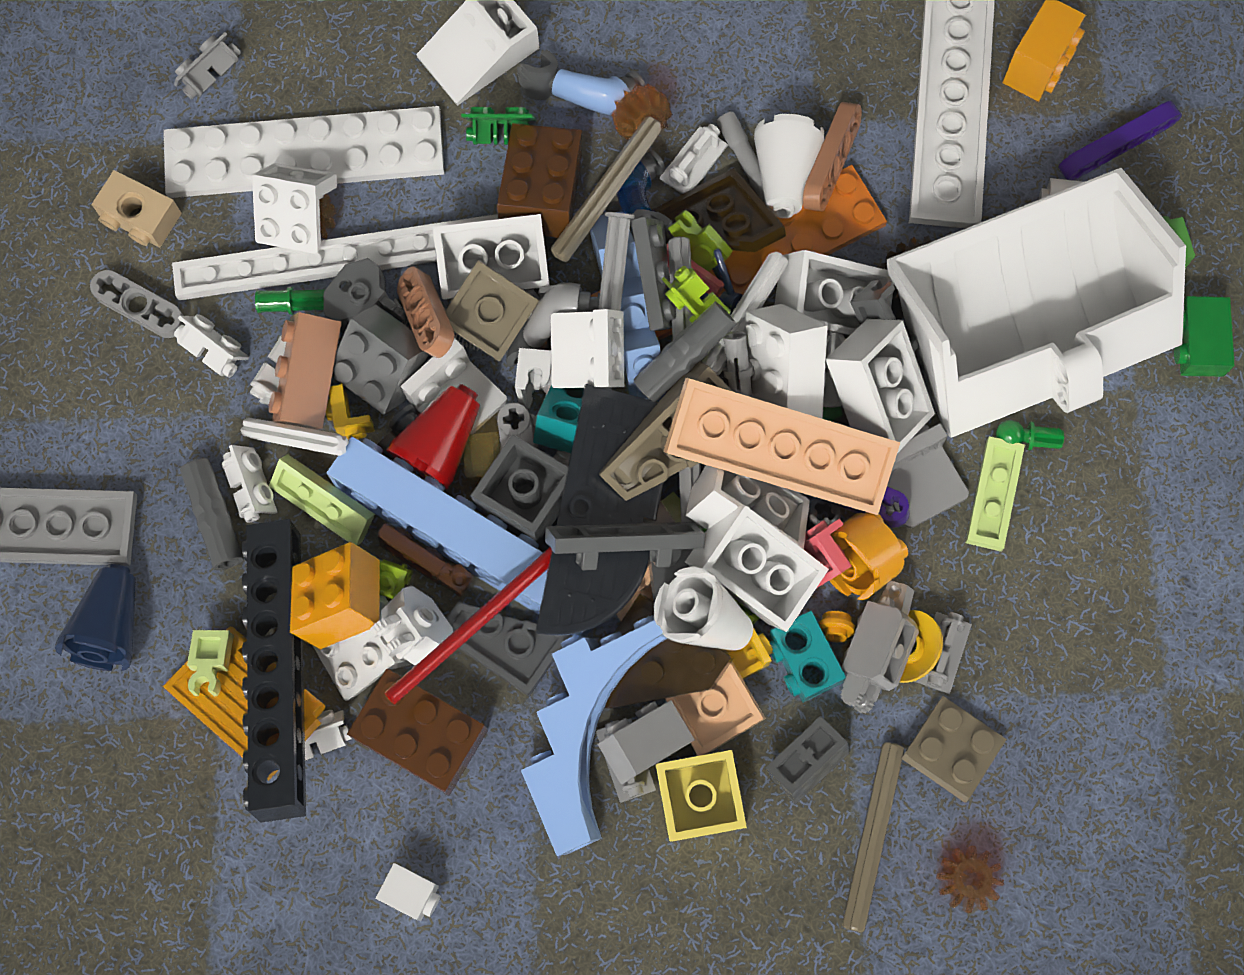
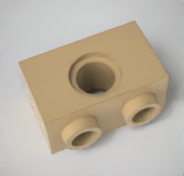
(122, 196)

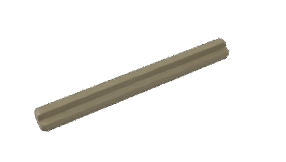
(606, 189)
(873, 837)

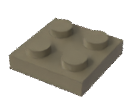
(490, 310)
(954, 749)

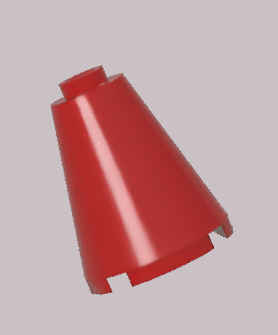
(439, 435)

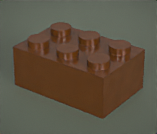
(541, 175)
(418, 734)

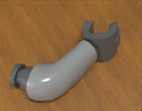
(537, 329)

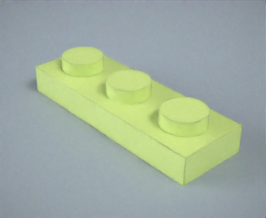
(995, 494)
(321, 500)

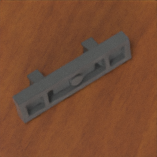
(592, 539)

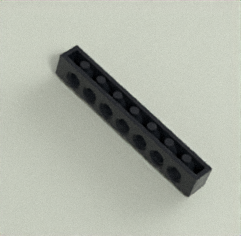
(287, 794)

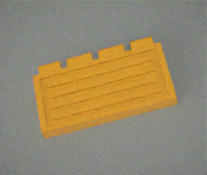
(225, 712)

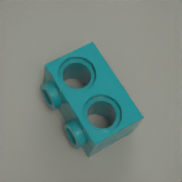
(558, 418)
(815, 654)

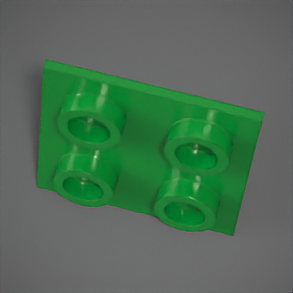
(484, 117)

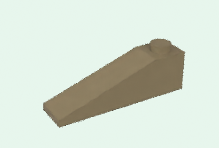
(641, 458)

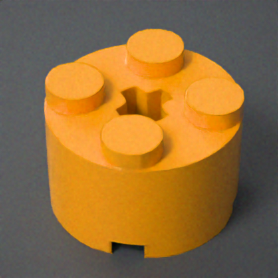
(872, 552)

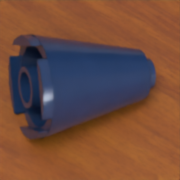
(102, 622)

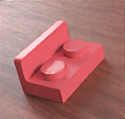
(825, 550)

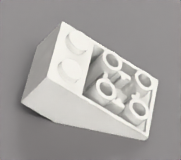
(478, 46)

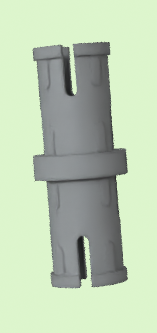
(735, 349)

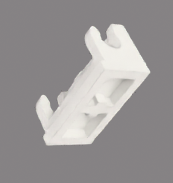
(532, 374)

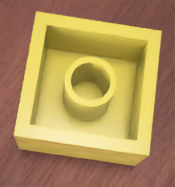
(701, 795)

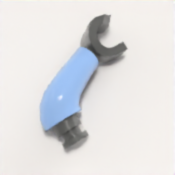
(578, 88)

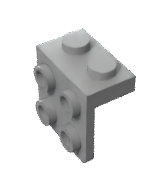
(926, 476)

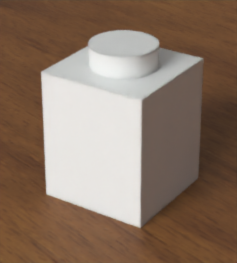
(409, 893)

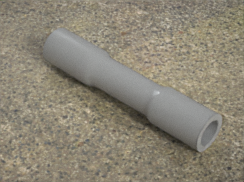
(738, 142)

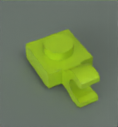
(702, 241)

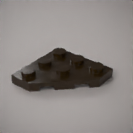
(731, 210)
(666, 668)

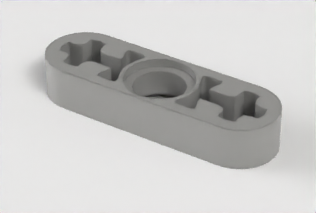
(121, 304)

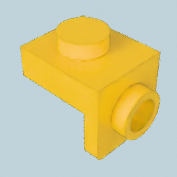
(339, 412)
(753, 656)

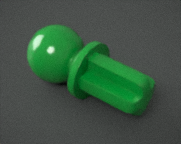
(1033, 436)

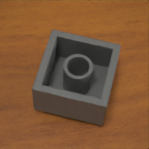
(377, 358)
(522, 489)

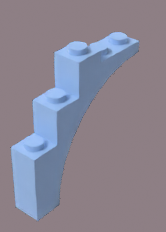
(639, 342)
(562, 780)

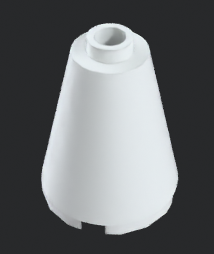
(785, 159)
(701, 612)

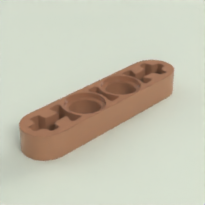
(832, 156)
(425, 312)

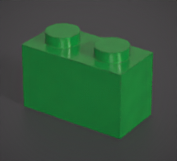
(1206, 337)

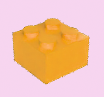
(1045, 49)
(335, 595)

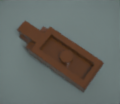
(425, 561)

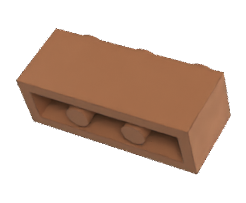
(305, 371)

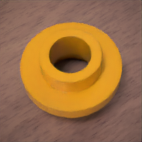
(836, 626)

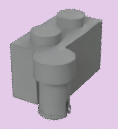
(645, 741)

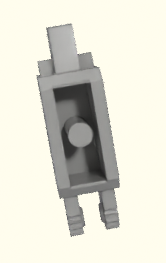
(879, 647)

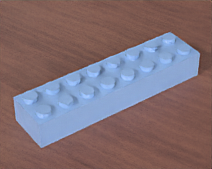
(437, 519)

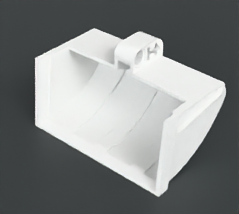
(1042, 301)

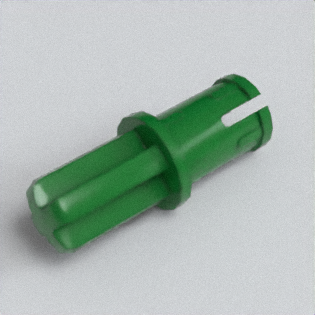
(289, 300)

